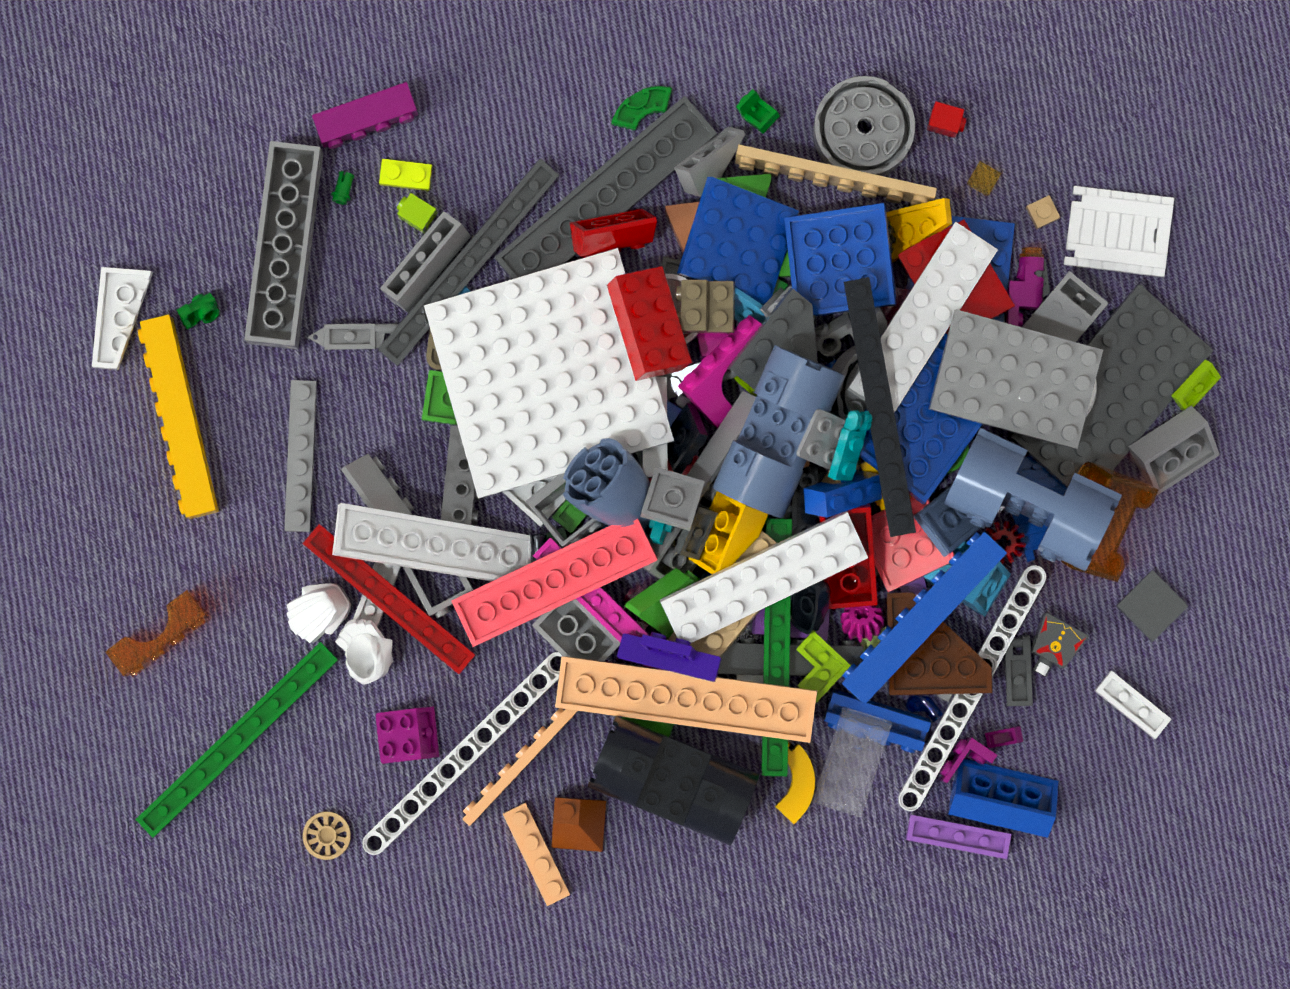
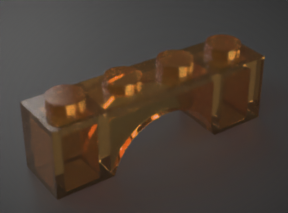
(183, 614)

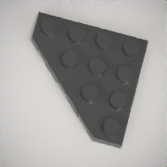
(788, 327)

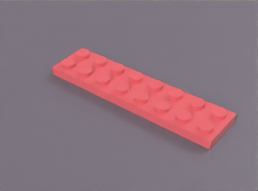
(553, 581)

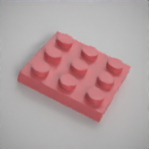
(905, 556)

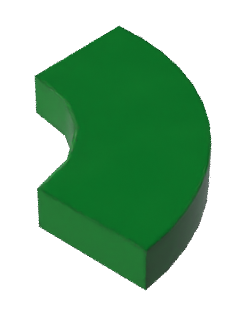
(640, 105)

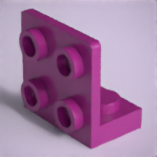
(407, 735)
(977, 752)

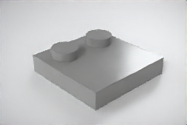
(672, 498)

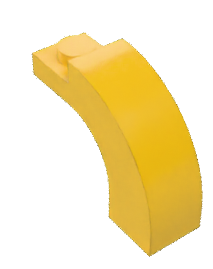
(802, 785)

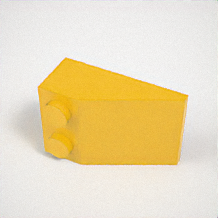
(731, 533)

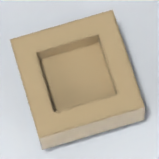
(1043, 212)

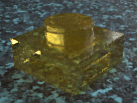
(983, 178)

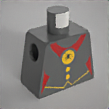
(1055, 643)

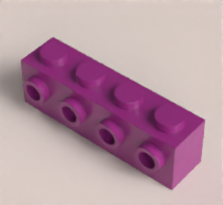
(365, 115)

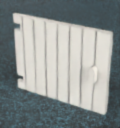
(1118, 231)

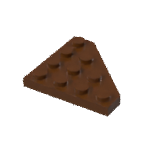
(940, 663)

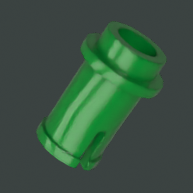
(342, 188)

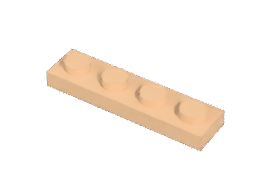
(536, 854)

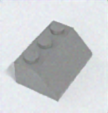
(1174, 449)
(373, 486)
(576, 632)

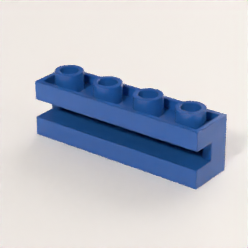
(906, 729)

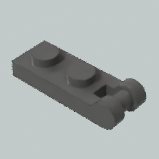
(1018, 673)

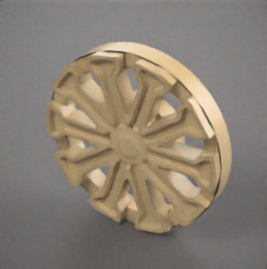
(326, 835)

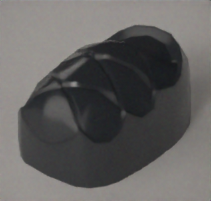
(810, 607)

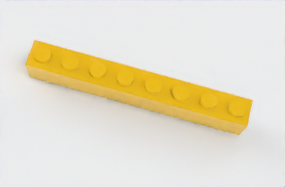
(178, 416)

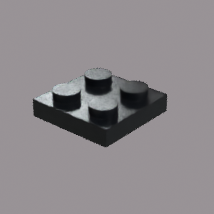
(688, 438)

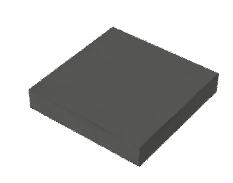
(1151, 605)

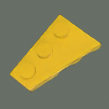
(918, 223)

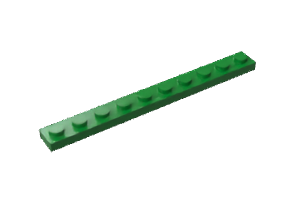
(776, 657)
(236, 740)

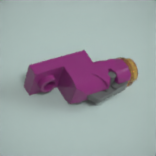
(1031, 285)

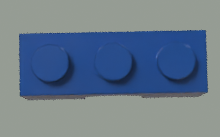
(831, 499)

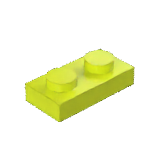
(405, 174)

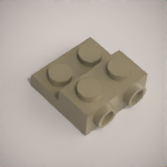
(706, 306)

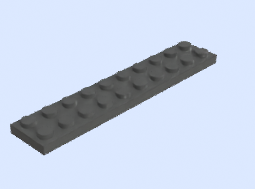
(610, 189)

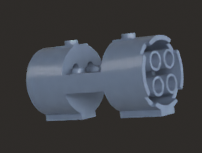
(764, 461)
(1073, 519)

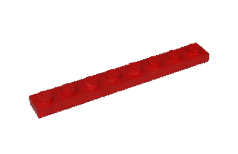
(391, 601)

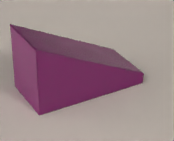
(1004, 737)

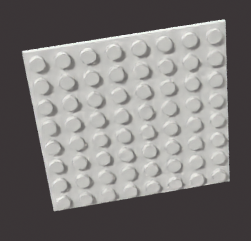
(542, 373)

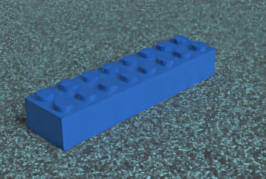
(924, 617)

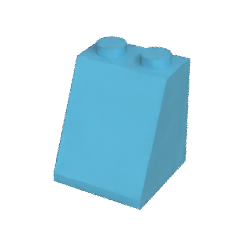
(986, 592)

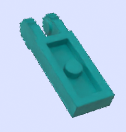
(850, 445)

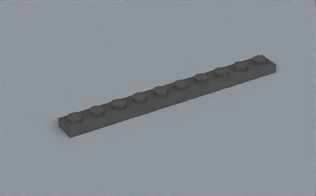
(470, 259)

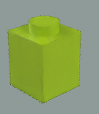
(416, 212)

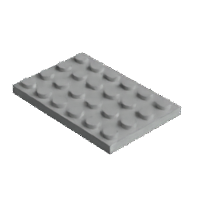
(1015, 379)

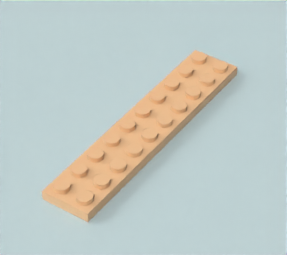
(686, 700)

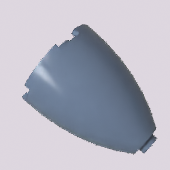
(619, 497)

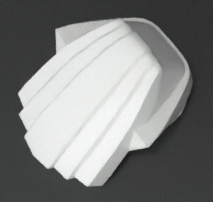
(318, 611)
(366, 650)

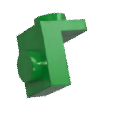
(757, 111)

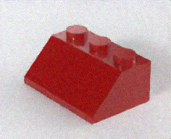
(613, 231)

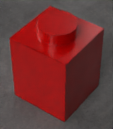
(946, 120)

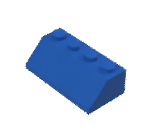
(1004, 798)

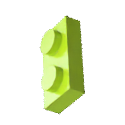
(1196, 385)

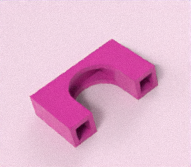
(704, 383)

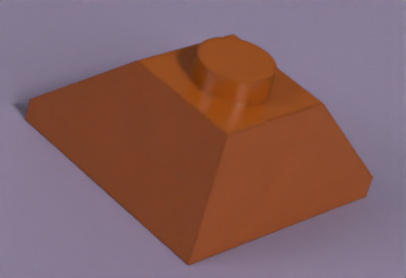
(578, 824)

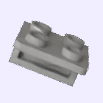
(821, 438)

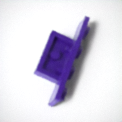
(669, 655)

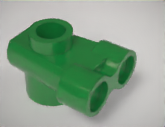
(201, 308)

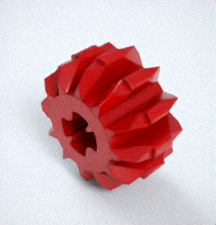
(1011, 536)

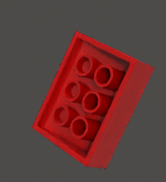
(987, 297)

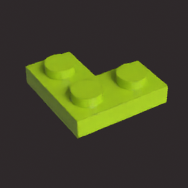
(827, 665)

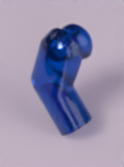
(924, 704)

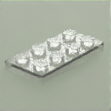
(852, 762)

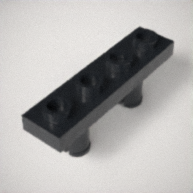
(800, 519)

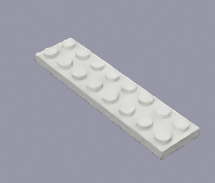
(930, 309)
(428, 543)
(764, 578)

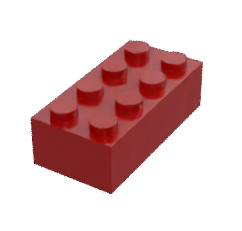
(649, 323)

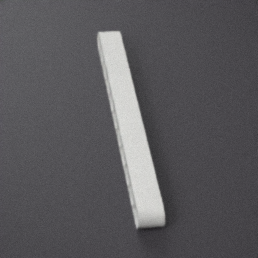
(969, 701)
(454, 758)

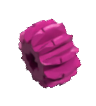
(862, 622)

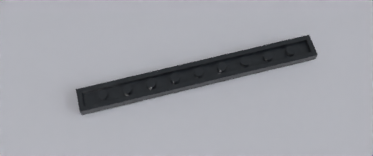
(880, 406)

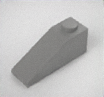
(708, 160)

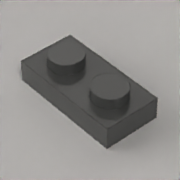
(693, 541)

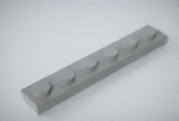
(300, 456)

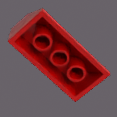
(856, 584)

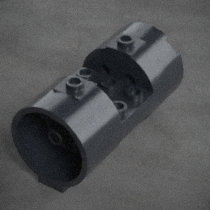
(674, 780)

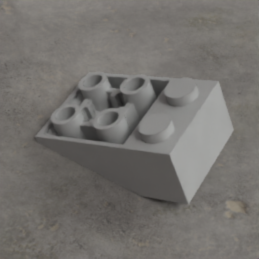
(1067, 310)

